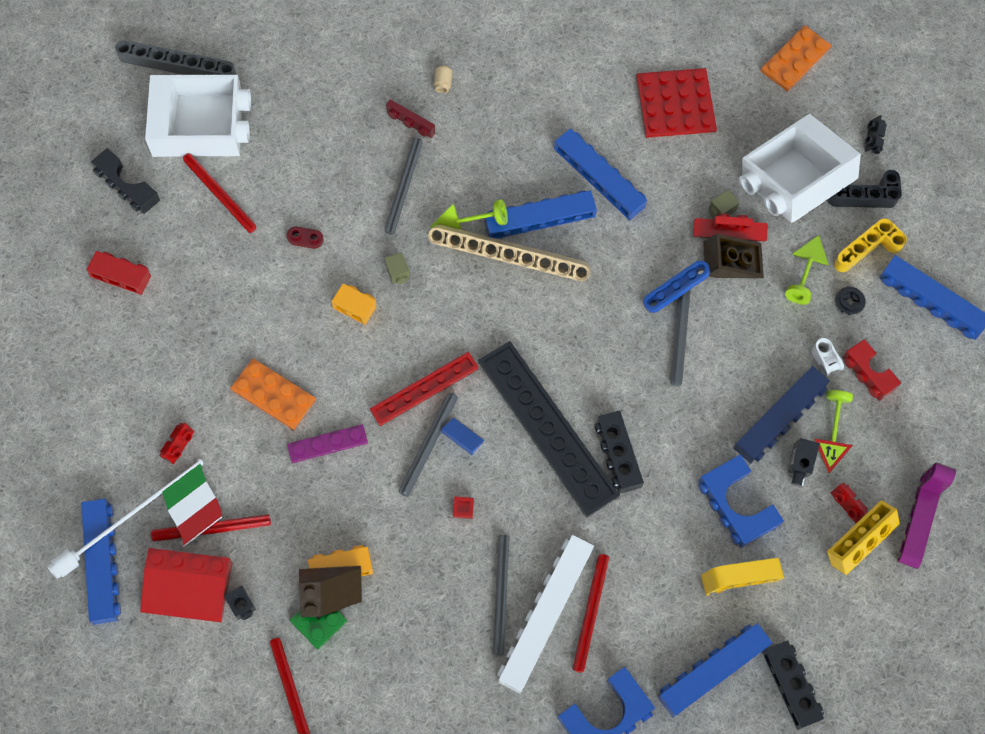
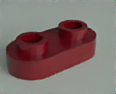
(304, 237)

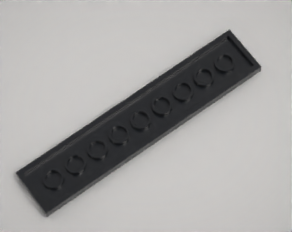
(549, 429)

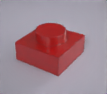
(463, 507)

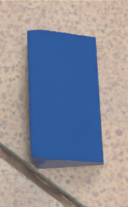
(462, 436)

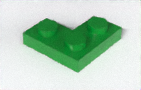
(320, 630)

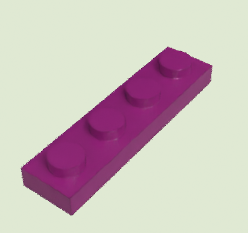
(327, 443)

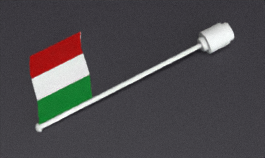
(188, 503)

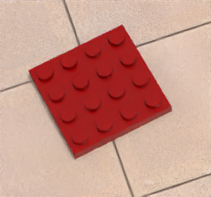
(676, 102)

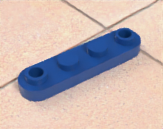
(676, 286)

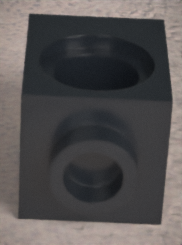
(234, 597)

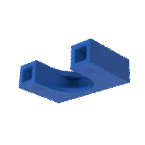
(742, 528)
(634, 702)

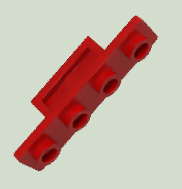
(737, 227)

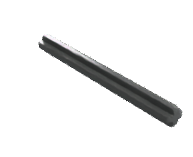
(403, 186)
(680, 339)
(428, 445)
(501, 595)

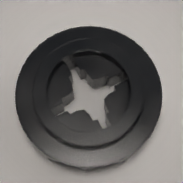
(856, 295)

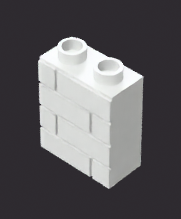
(196, 115)
(799, 168)

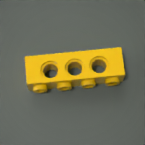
(863, 537)

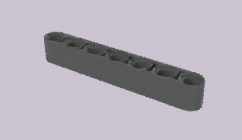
(131, 53)

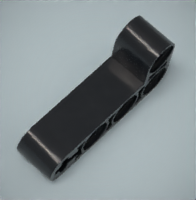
(880, 192)

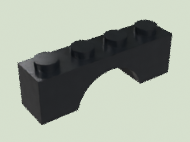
(139, 195)

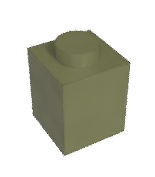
(723, 204)
(397, 268)

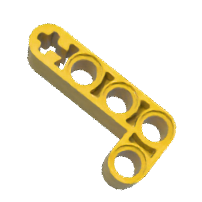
(864, 246)
(741, 575)

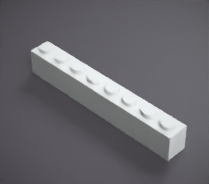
(545, 615)

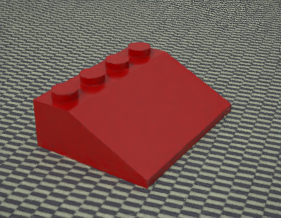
(185, 585)

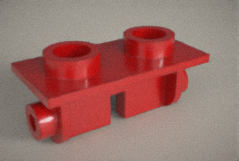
(181, 436)
(845, 497)

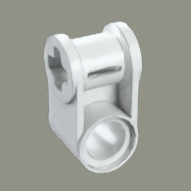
(828, 360)

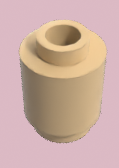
(443, 79)

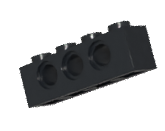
(614, 423)
(791, 697)

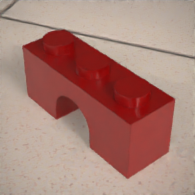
(878, 383)

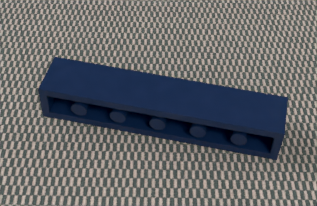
(781, 414)

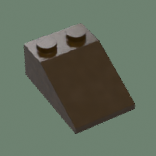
(733, 257)
(328, 589)

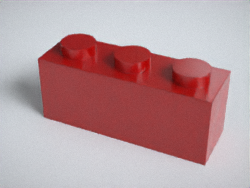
(119, 272)

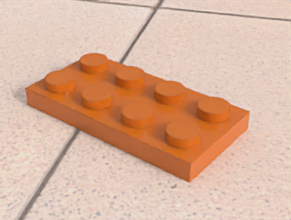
(796, 58)
(273, 394)

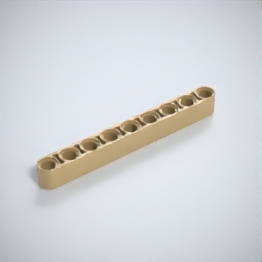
(519, 250)

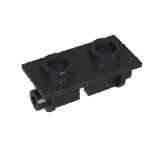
(876, 129)

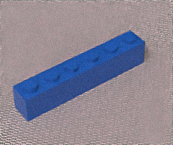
(600, 174)
(543, 214)
(934, 297)
(99, 562)
(714, 670)

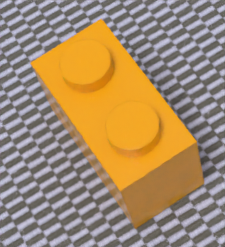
(354, 303)

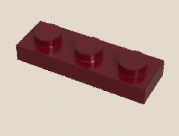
(410, 119)

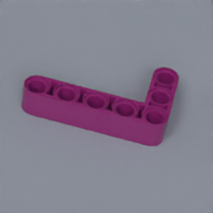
(917, 532)

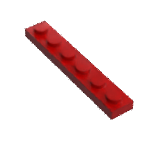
(424, 389)

